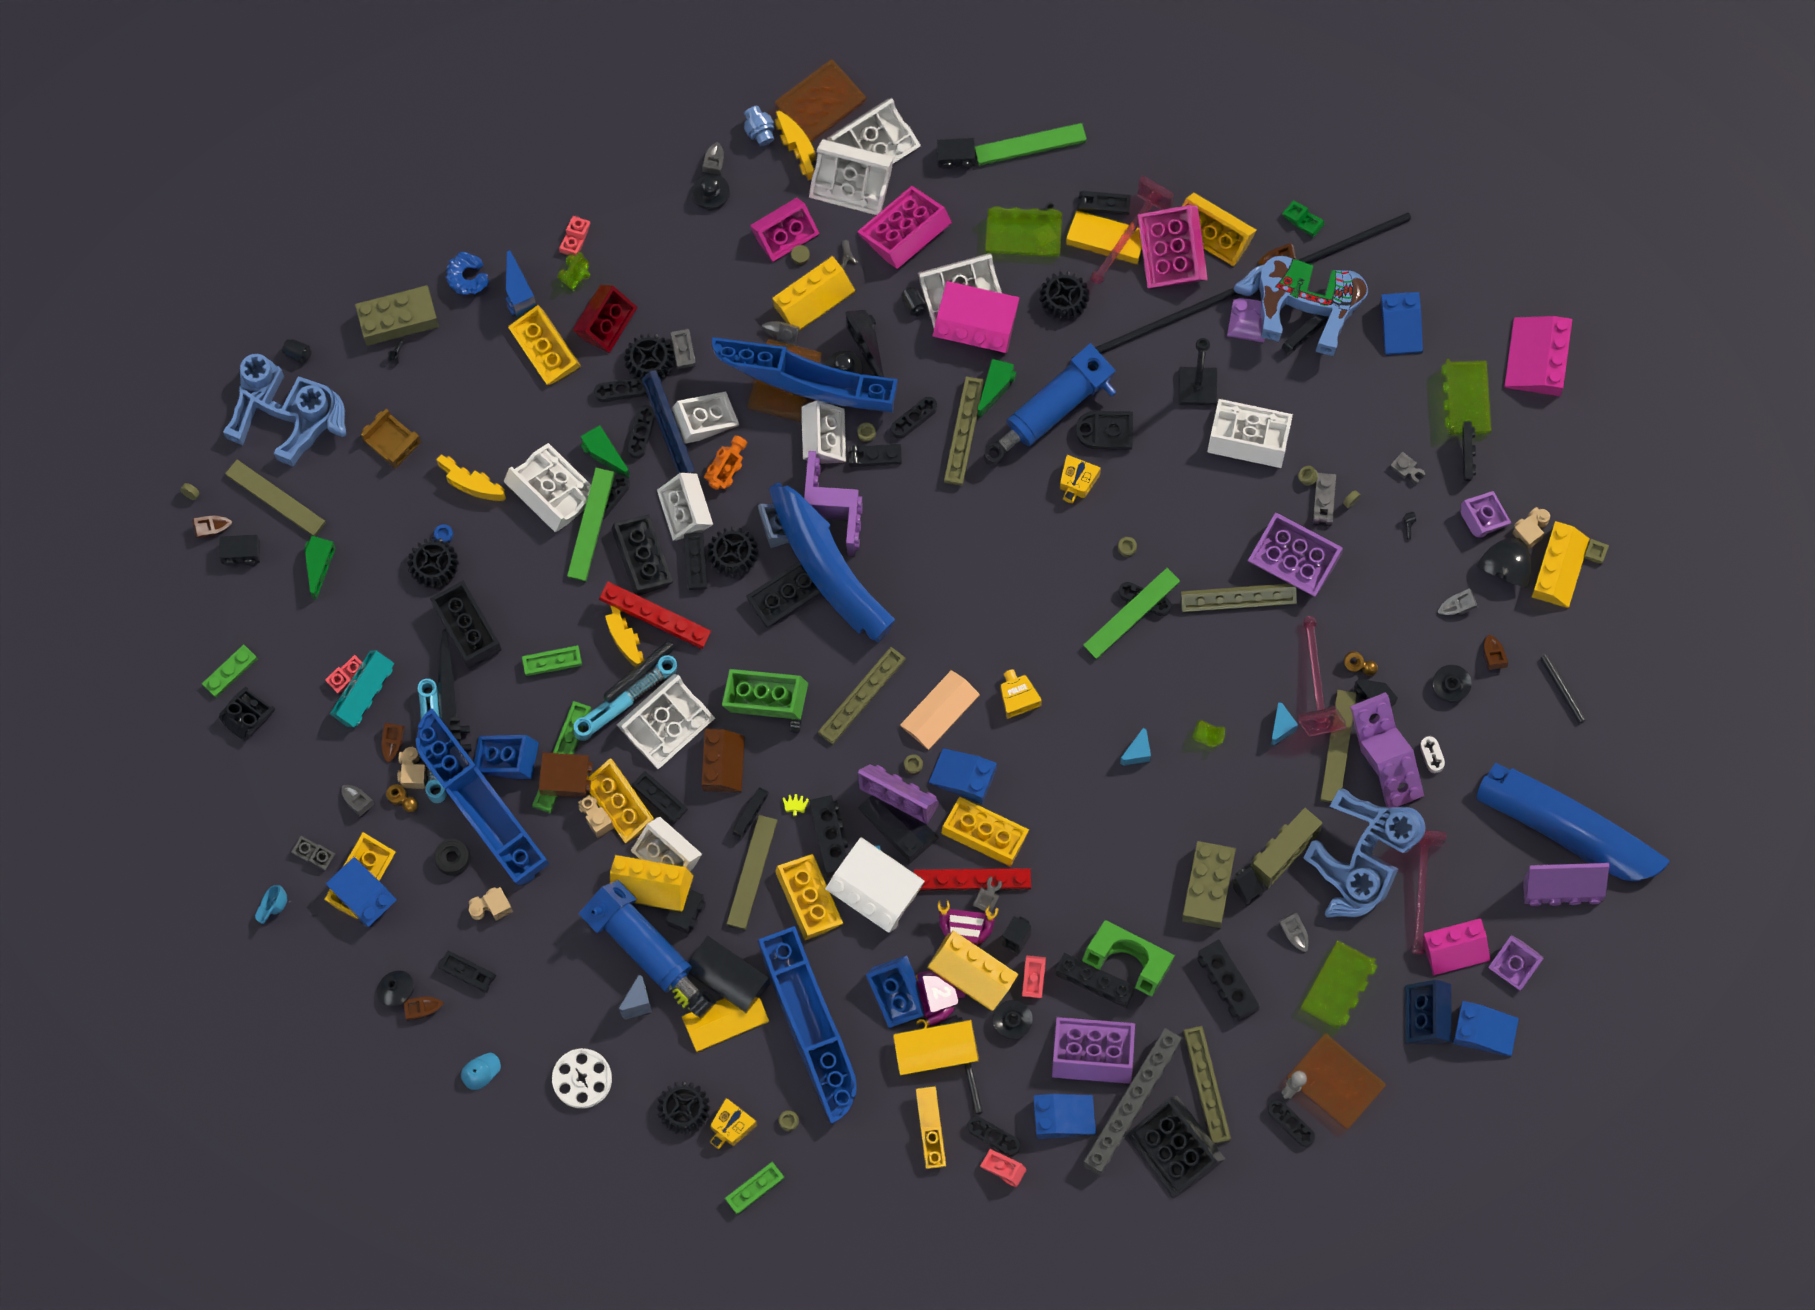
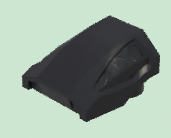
(245, 713)

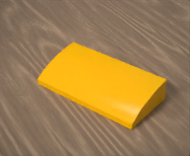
(1102, 235)
(544, 345)
(984, 831)
(808, 896)
(935, 1047)

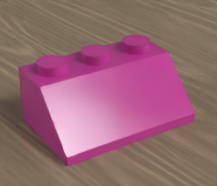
(784, 229)
(1456, 947)

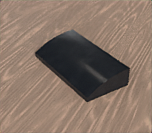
(641, 554)
(728, 974)

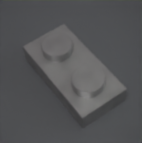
(683, 348)

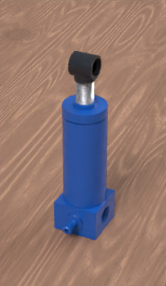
(1055, 401)
(614, 912)

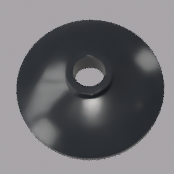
(1455, 675)
(399, 992)
(1012, 1009)

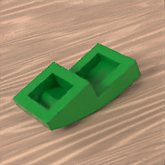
(1303, 219)

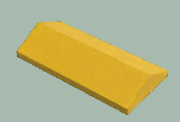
(619, 801)
(373, 857)
(723, 1023)

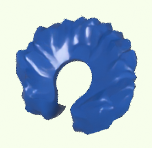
(454, 274)

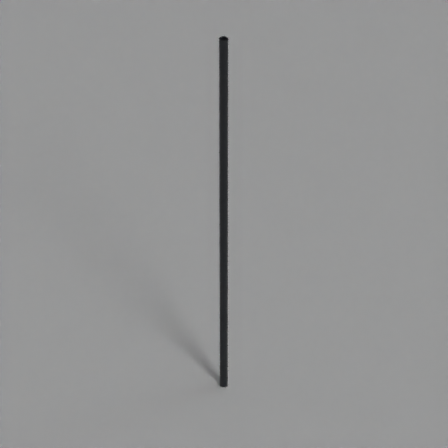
(1229, 293)

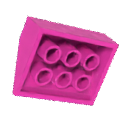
(905, 226)
(1172, 246)
(976, 317)
(1538, 354)

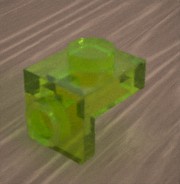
(1208, 734)

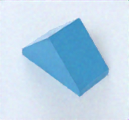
(1284, 724)
(1138, 751)

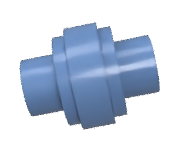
(759, 126)

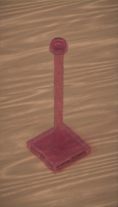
(1154, 196)
(1324, 719)
(1430, 838)

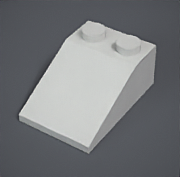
(704, 416)

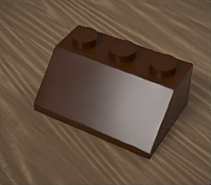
(723, 761)

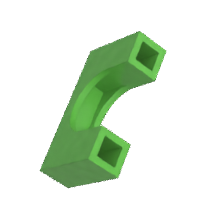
(1114, 939)

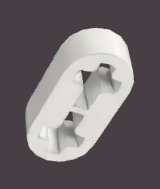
(1437, 754)

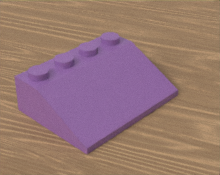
(1295, 554)
(897, 793)
(1565, 884)
(1093, 1050)

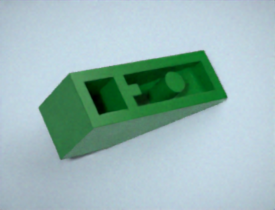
(996, 384)
(601, 449)
(318, 558)

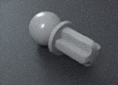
(1294, 1084)

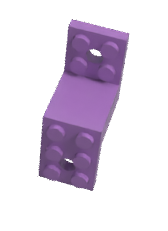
(834, 503)
(1387, 751)

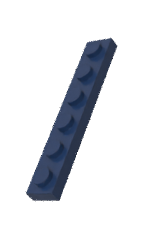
(667, 423)

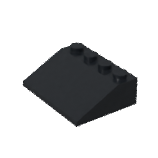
(1175, 1146)

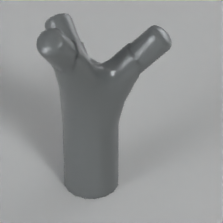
(847, 254)

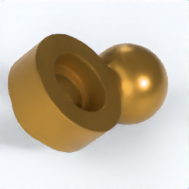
(1368, 667)
(409, 803)

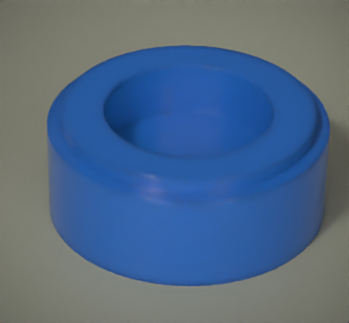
(444, 532)

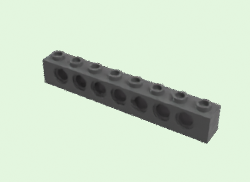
(1132, 1102)

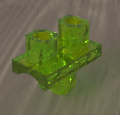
(576, 272)

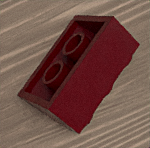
(605, 317)

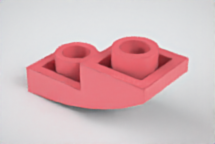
(575, 236)
(342, 676)

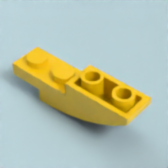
(798, 141)
(473, 484)
(624, 639)
(930, 1127)

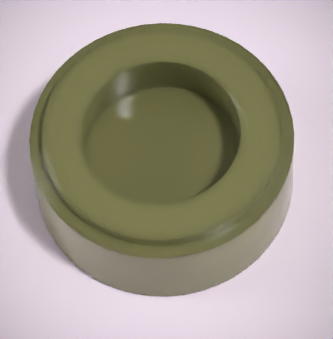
(800, 254)
(866, 432)
(1308, 475)
(189, 491)
(1351, 499)
(1127, 546)
(913, 764)
(788, 1120)

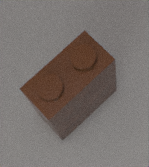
(565, 775)

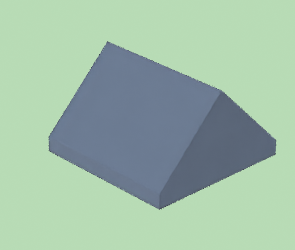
(772, 525)
(636, 1001)

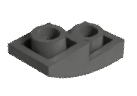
(313, 853)

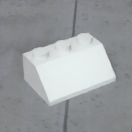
(824, 432)
(684, 505)
(665, 845)

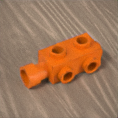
(726, 464)

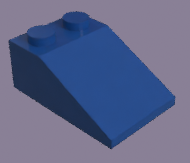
(520, 297)
(1401, 323)
(506, 756)
(964, 774)
(360, 892)
(896, 991)
(1485, 1029)
(1064, 1115)

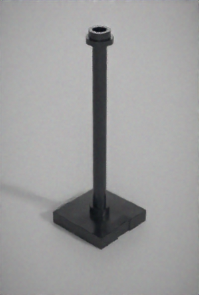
(1198, 383)

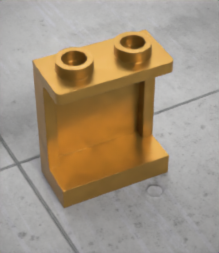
(390, 438)

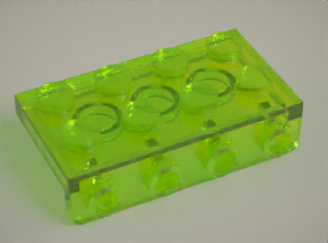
(1023, 231)
(1466, 396)
(1339, 985)

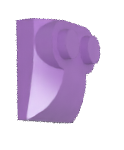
(1246, 320)
(1484, 514)
(1516, 962)

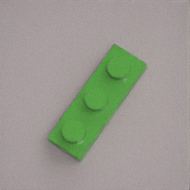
(552, 660)
(229, 671)
(754, 1188)

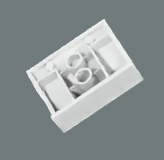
(879, 132)
(851, 177)
(971, 272)
(1250, 433)
(550, 487)
(665, 721)
(875, 885)

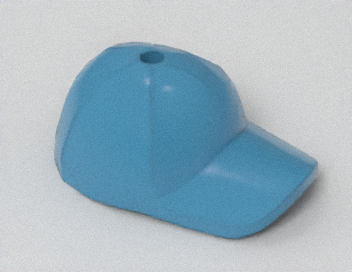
(272, 903)
(486, 1069)

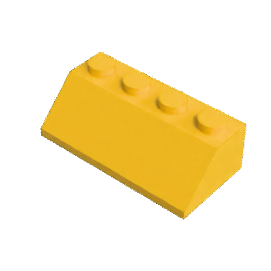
(1220, 231)
(813, 294)
(1561, 565)
(653, 882)
(972, 970)

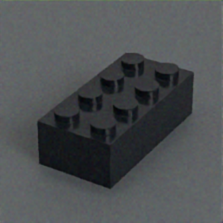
(465, 624)

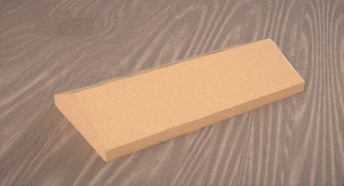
(940, 709)

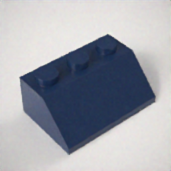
(1428, 1012)

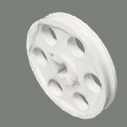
(578, 1087)

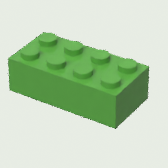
(765, 694)

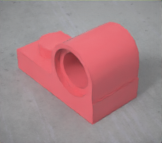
(1034, 976)
(1004, 1167)

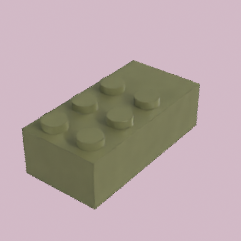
(397, 315)
(1286, 847)
(1208, 884)

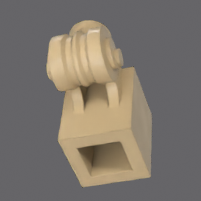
(1529, 530)
(411, 774)
(596, 817)
(493, 901)

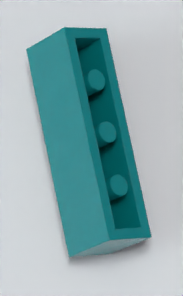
(362, 688)

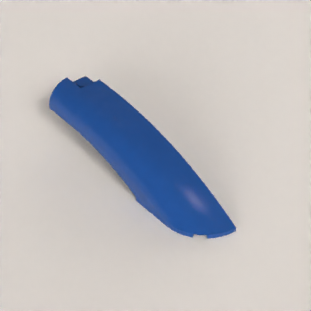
(805, 377)
(825, 566)
(478, 800)
(1569, 824)
(809, 1021)

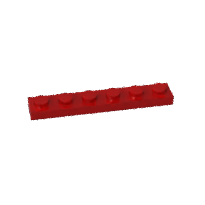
(655, 615)
(974, 879)

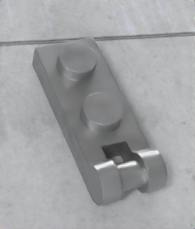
(1324, 498)

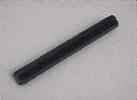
(638, 672)

